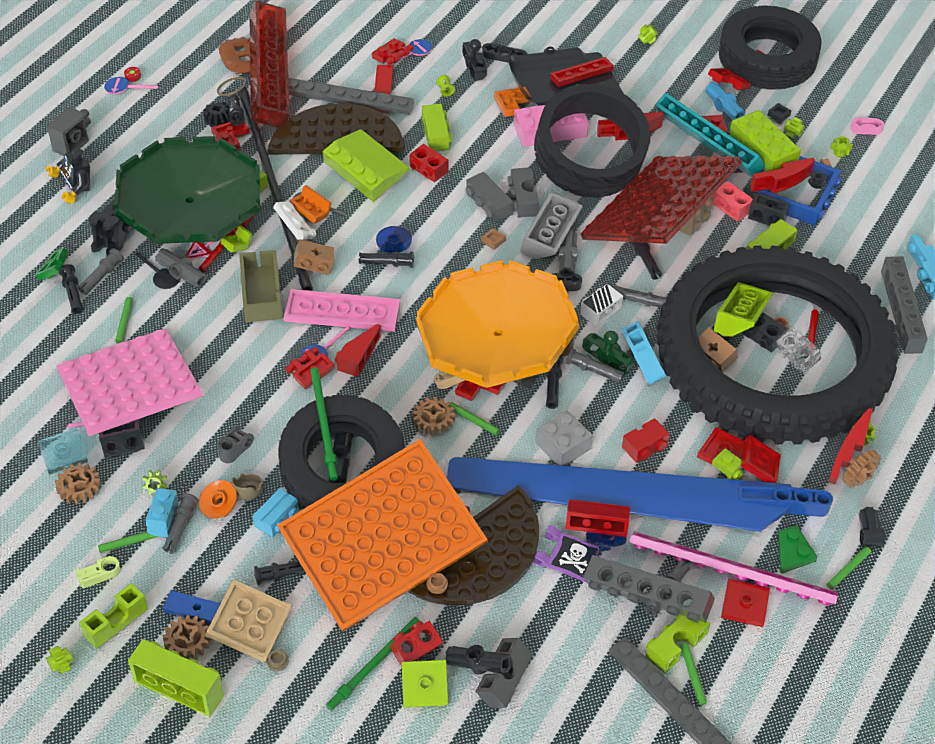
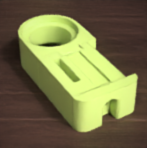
(96, 573)

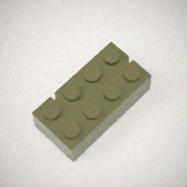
(260, 286)

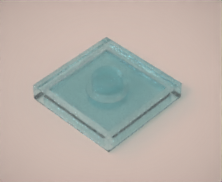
(62, 450)

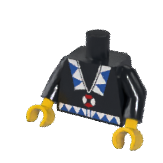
(74, 171)

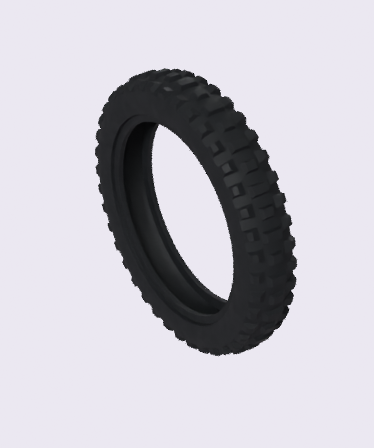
(763, 413)

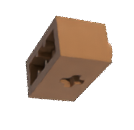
(313, 257)
(717, 349)

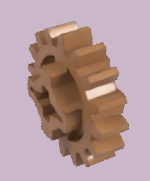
(433, 416)
(862, 468)
(78, 483)
(194, 630)

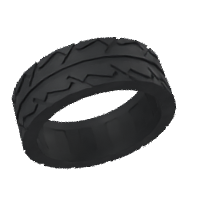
(605, 103)

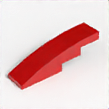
(854, 441)

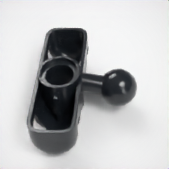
(474, 59)

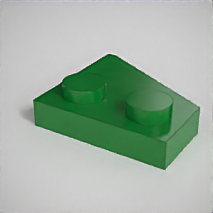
(52, 265)
(794, 549)

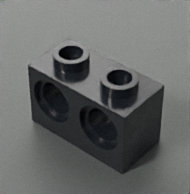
(768, 209)
(766, 332)
(122, 440)

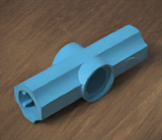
(724, 101)

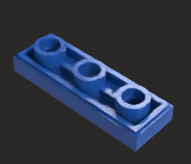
(184, 604)

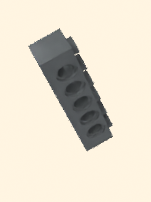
(904, 305)
(600, 568)

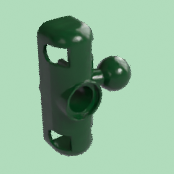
(608, 351)

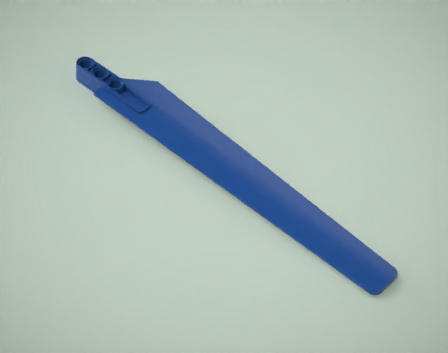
(666, 496)

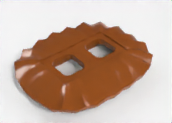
(231, 57)

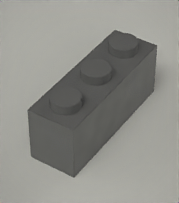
(489, 197)

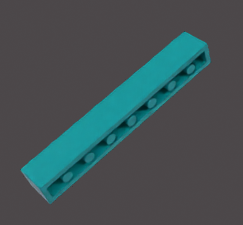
(709, 134)

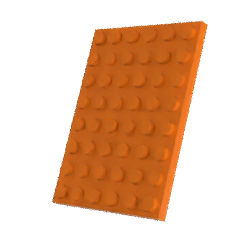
(381, 534)

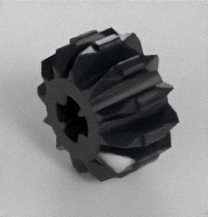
(216, 114)

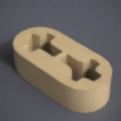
(444, 380)

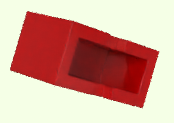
(645, 442)

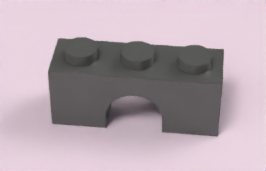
(525, 200)
(498, 688)

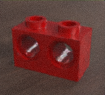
(429, 163)
(418, 647)

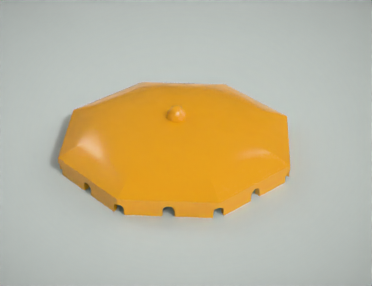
(497, 323)

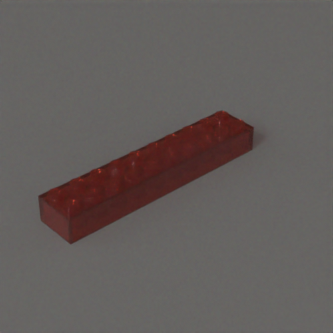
(268, 65)

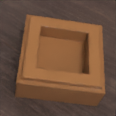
(493, 238)

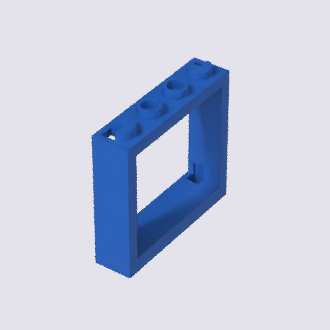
(804, 212)

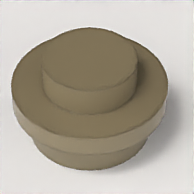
(277, 660)

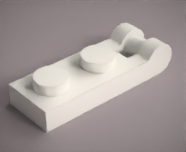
(294, 221)

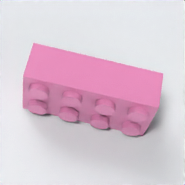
(567, 128)

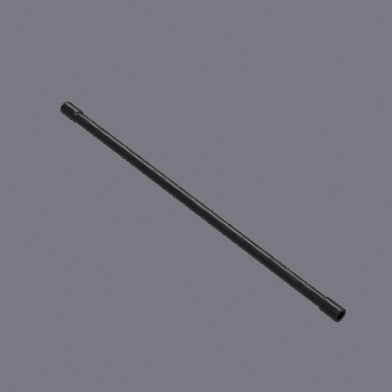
(304, 279)

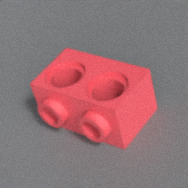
(732, 201)

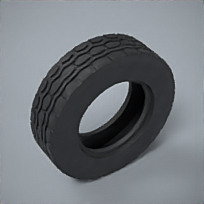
(774, 24)
(346, 415)

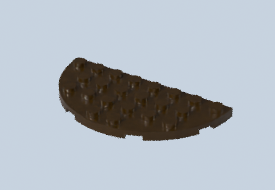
(320, 126)
(498, 564)

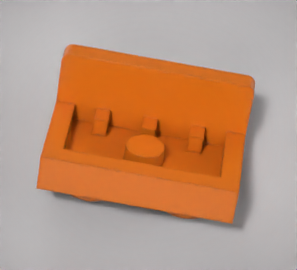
(311, 205)

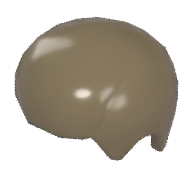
(248, 486)

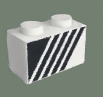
(601, 305)

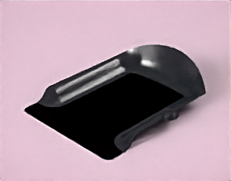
(535, 69)

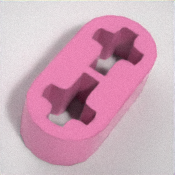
(867, 126)

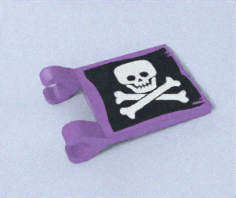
(569, 556)

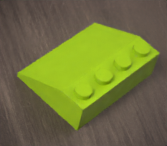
(364, 163)

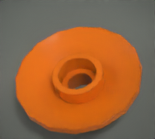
(213, 494)

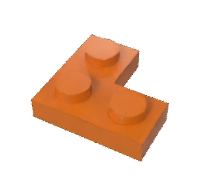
(509, 100)

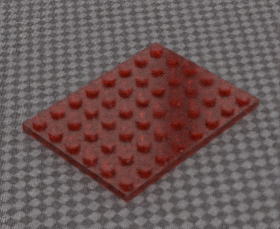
(661, 199)

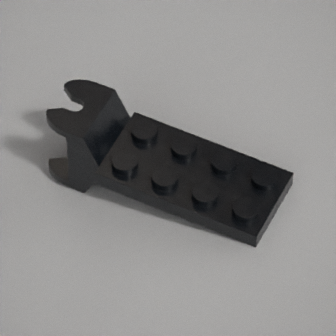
(107, 230)

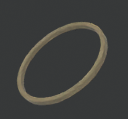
(228, 80)

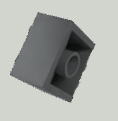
(69, 130)

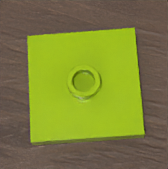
(424, 683)

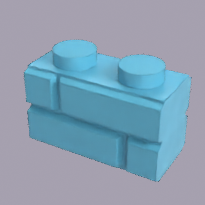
(274, 511)
(161, 512)

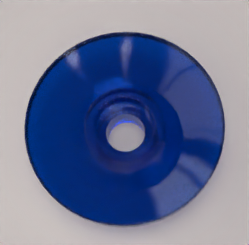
(393, 239)
(605, 541)

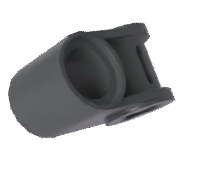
(234, 444)

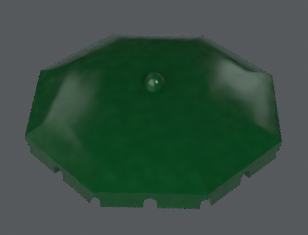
(187, 190)

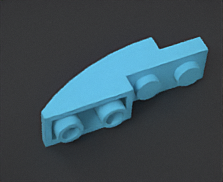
(925, 259)
(643, 352)

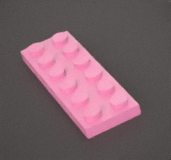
(341, 310)

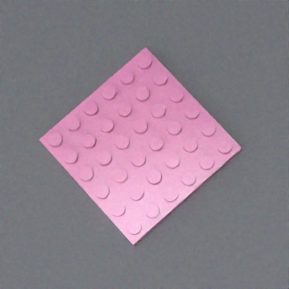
(128, 381)

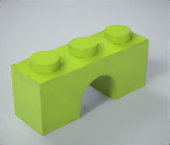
(127, 607)
(663, 650)

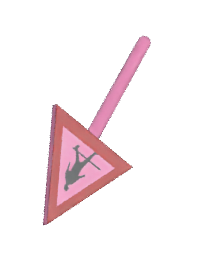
(198, 250)

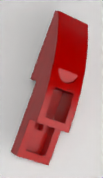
(608, 128)
(784, 178)

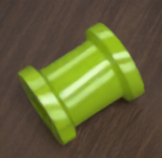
(451, 89)

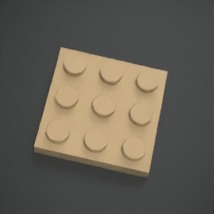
(248, 620)

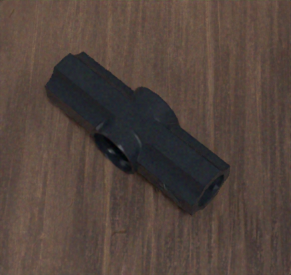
(342, 449)
(478, 659)

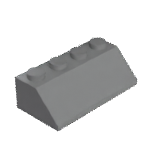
(550, 227)

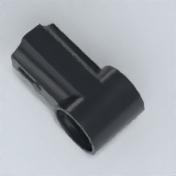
(870, 531)

